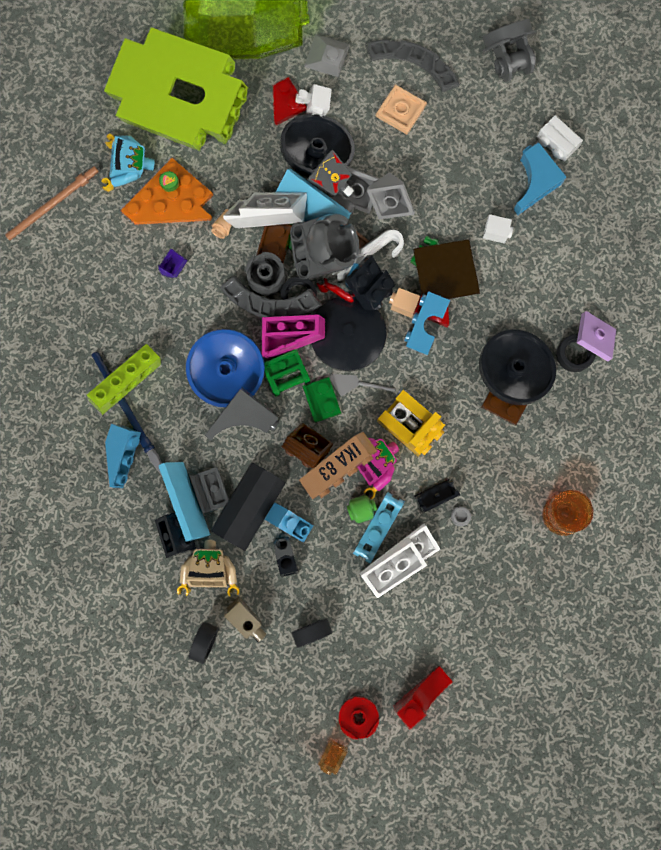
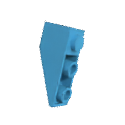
(120, 450)

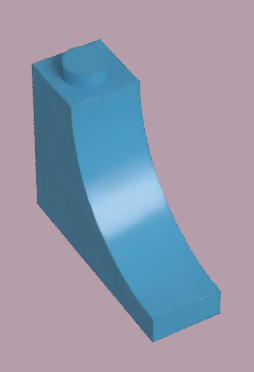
(542, 176)

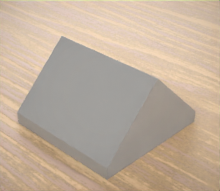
(359, 182)
(390, 197)

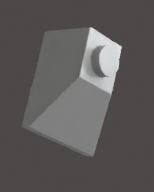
(327, 55)

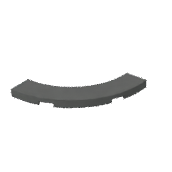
(417, 55)
(266, 307)

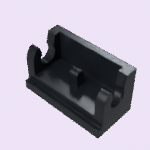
(436, 495)

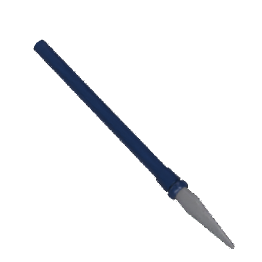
(144, 440)

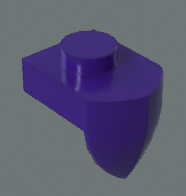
(172, 264)

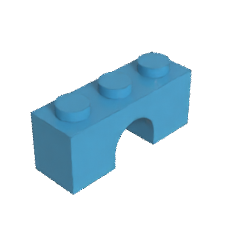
(418, 338)

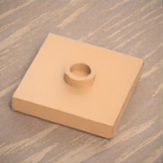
(401, 109)

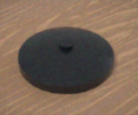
(310, 138)
(351, 335)
(517, 367)

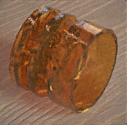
(571, 502)

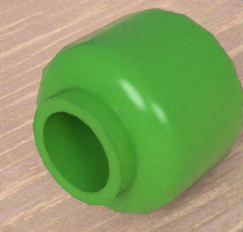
(361, 509)

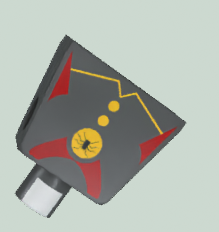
(331, 176)

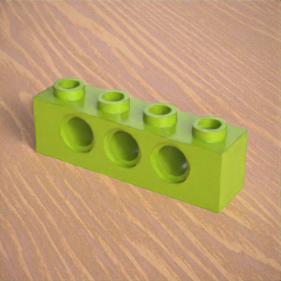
(124, 379)

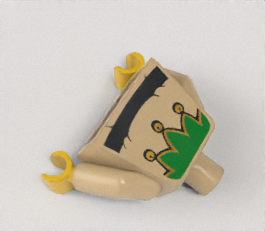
(207, 569)

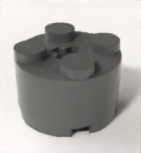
(264, 264)

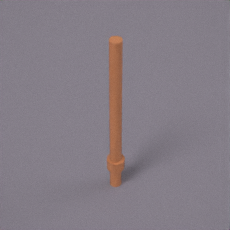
(81, 180)

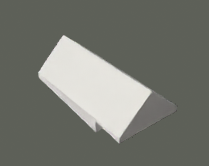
(267, 210)
(400, 561)

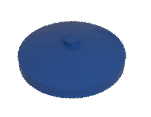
(222, 365)

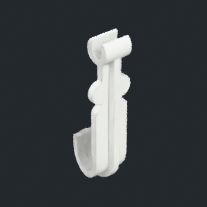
(375, 245)

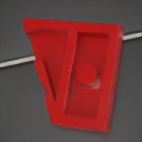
(285, 101)

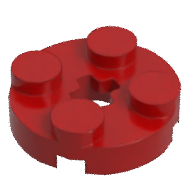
(361, 729)

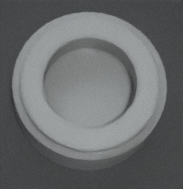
(460, 516)

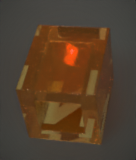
(332, 757)

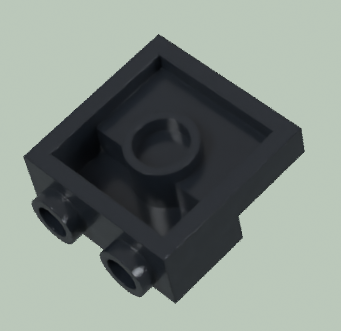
(370, 284)

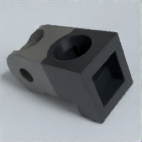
(285, 557)

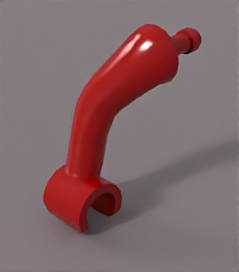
(336, 289)

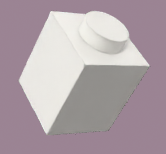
(498, 229)

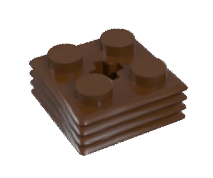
(307, 445)

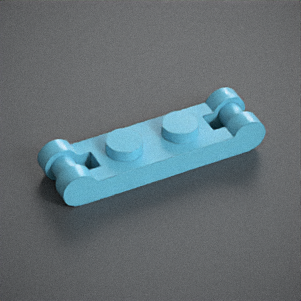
(378, 527)

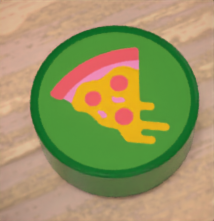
(169, 181)

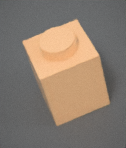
(404, 302)

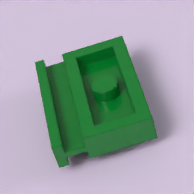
(322, 400)

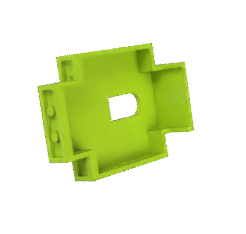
(146, 77)

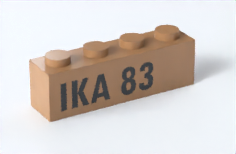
(338, 465)

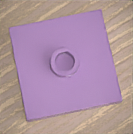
(596, 336)

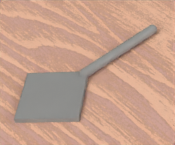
(346, 383)

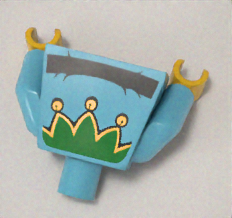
(126, 161)

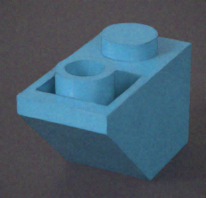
(289, 522)

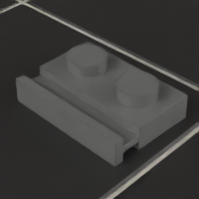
(209, 490)

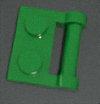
(283, 366)

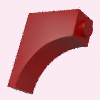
(416, 702)

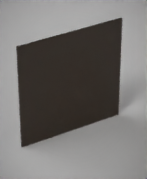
(447, 269)

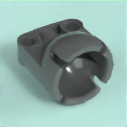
(323, 246)

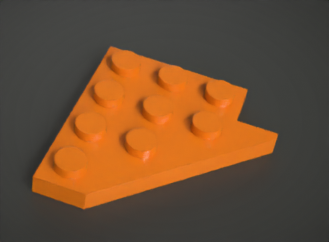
(184, 204)

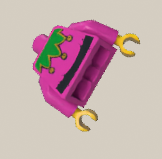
(381, 468)

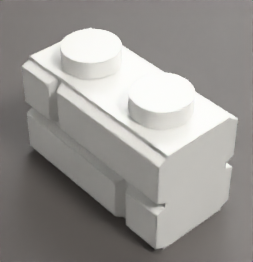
(559, 139)

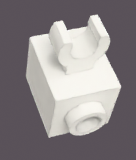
(317, 100)

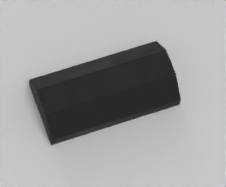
(248, 506)

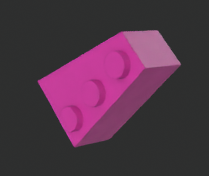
(290, 333)

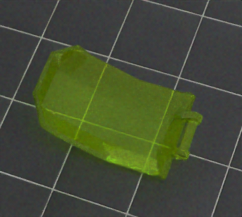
(246, 26)

